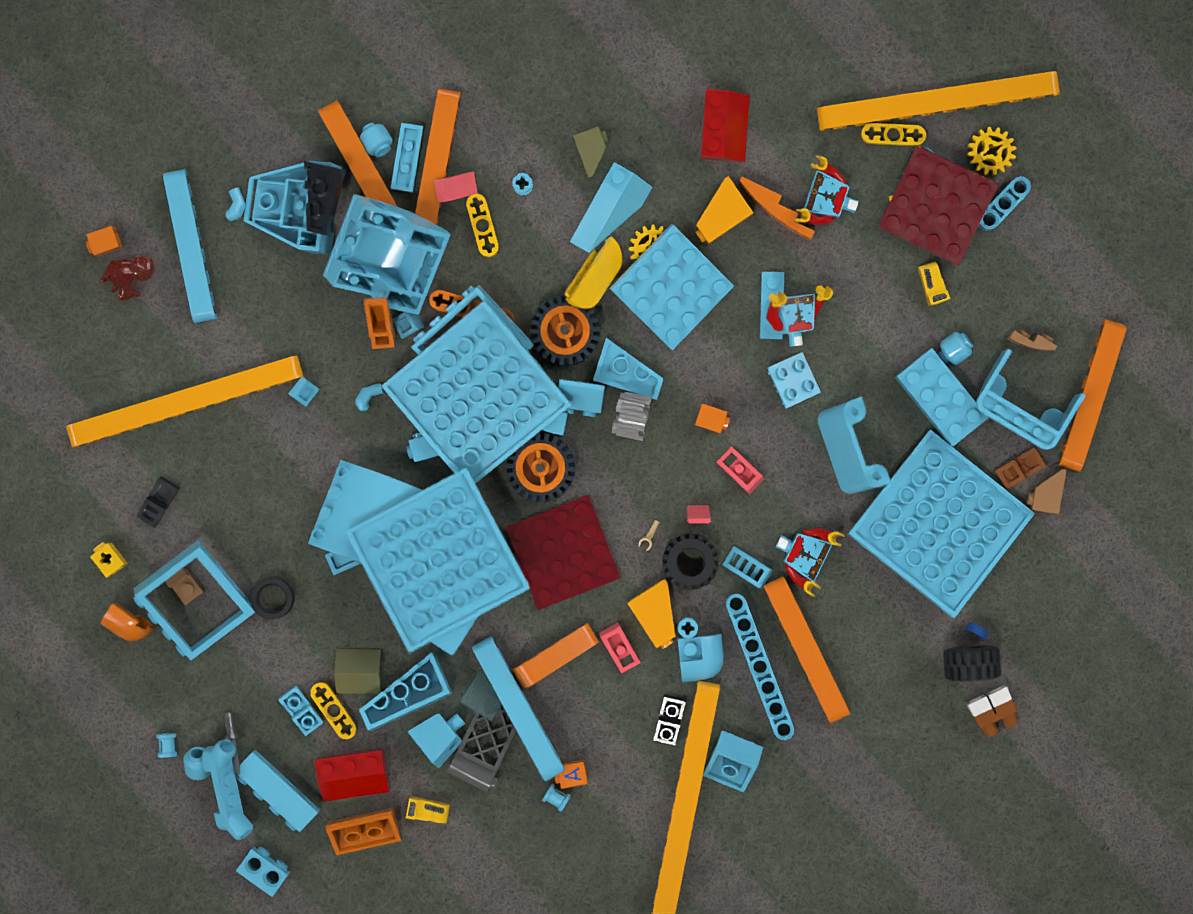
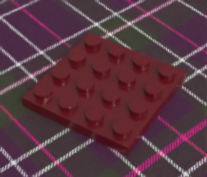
(938, 205)
(563, 552)

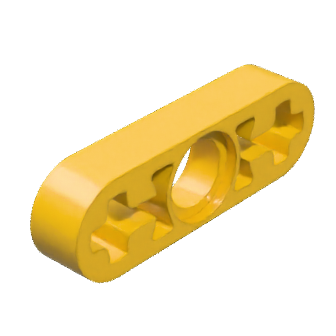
(877, 128)
(481, 243)
(318, 700)

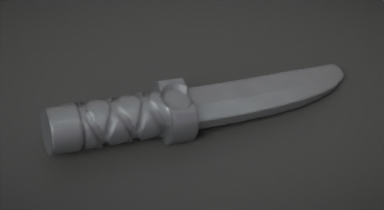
(232, 736)

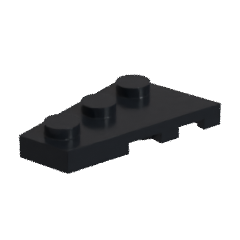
(323, 192)

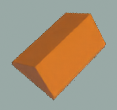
(363, 831)

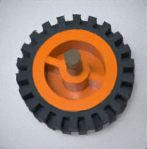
(564, 332)
(541, 468)

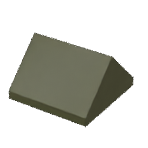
(358, 671)

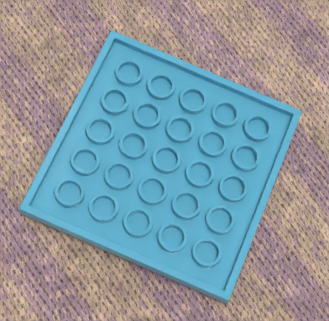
(476, 393)
(941, 523)
(437, 560)

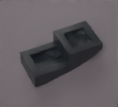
(157, 502)

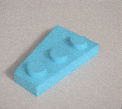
(625, 372)

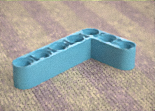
(1010, 195)

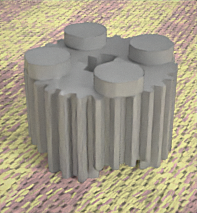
(632, 415)

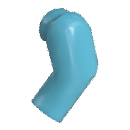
(365, 395)

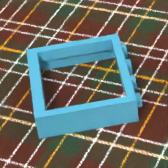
(455, 308)
(169, 569)

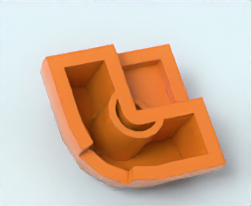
(125, 624)

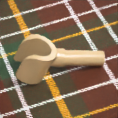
(650, 534)

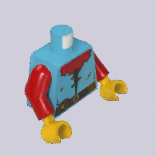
(826, 196)
(795, 313)
(807, 555)

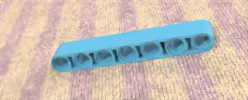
(188, 244)
(764, 676)
(518, 708)

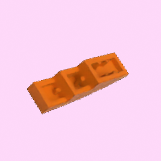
(769, 202)

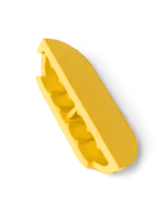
(595, 275)

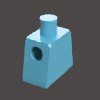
(438, 737)

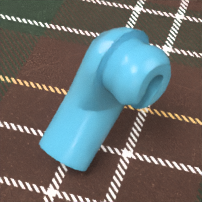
(238, 205)

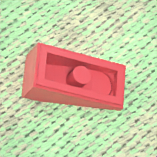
(455, 186)
(741, 471)
(698, 514)
(618, 646)

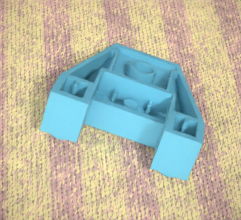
(282, 208)

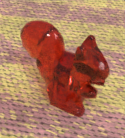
(123, 272)

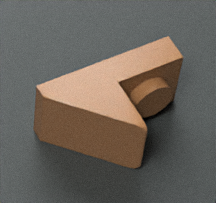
(184, 585)

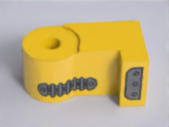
(933, 284)
(427, 810)

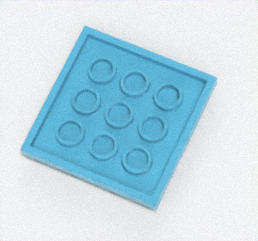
(671, 286)

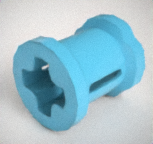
(517, 179)
(692, 633)
(166, 745)
(556, 797)

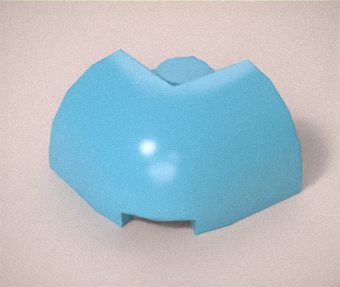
(700, 657)

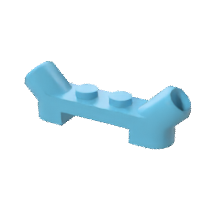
(230, 815)

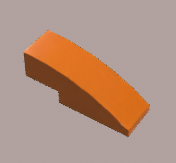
(379, 323)

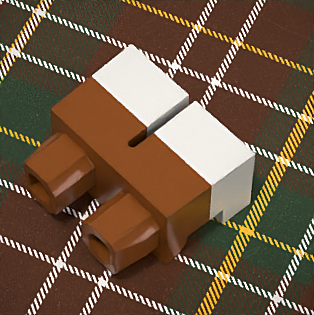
(984, 714)

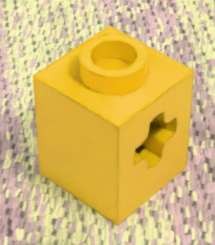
(108, 568)

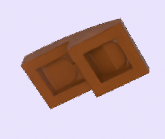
(1021, 467)

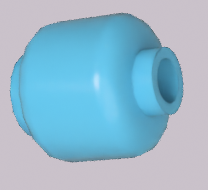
(376, 139)
(955, 348)
(194, 765)

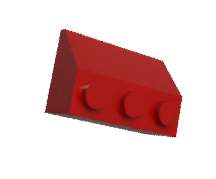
(725, 125)
(352, 774)

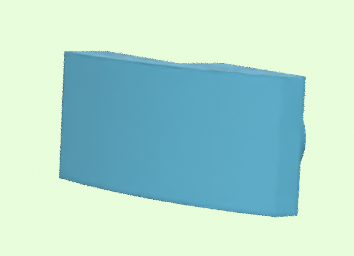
(301, 710)

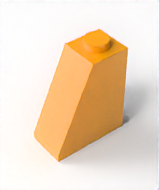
(723, 213)
(655, 613)

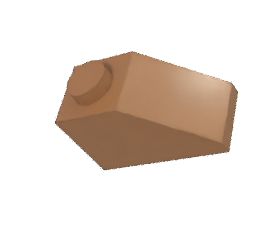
(1048, 493)

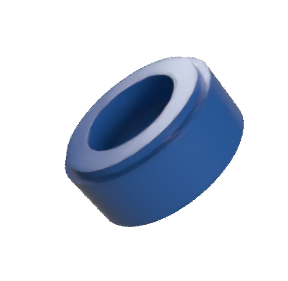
(977, 631)

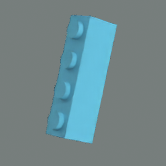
(277, 791)

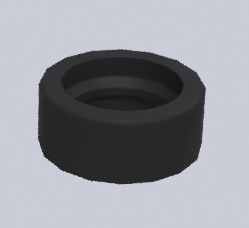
(255, 598)

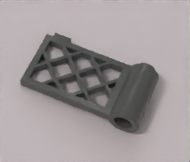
(474, 770)

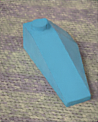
(613, 204)

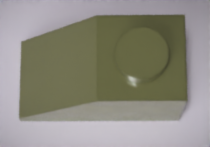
(591, 149)

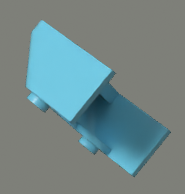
(1040, 432)

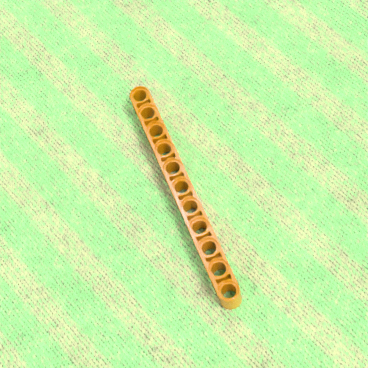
(937, 100)
(184, 401)
(686, 798)

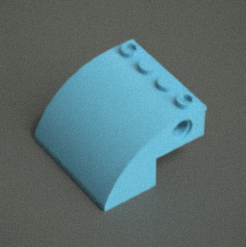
(386, 253)
(351, 500)

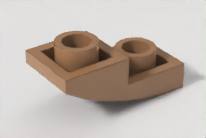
(1040, 343)

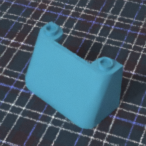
(844, 448)

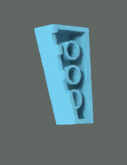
(414, 690)

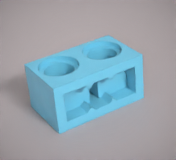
(260, 876)

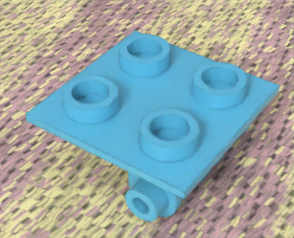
(793, 380)

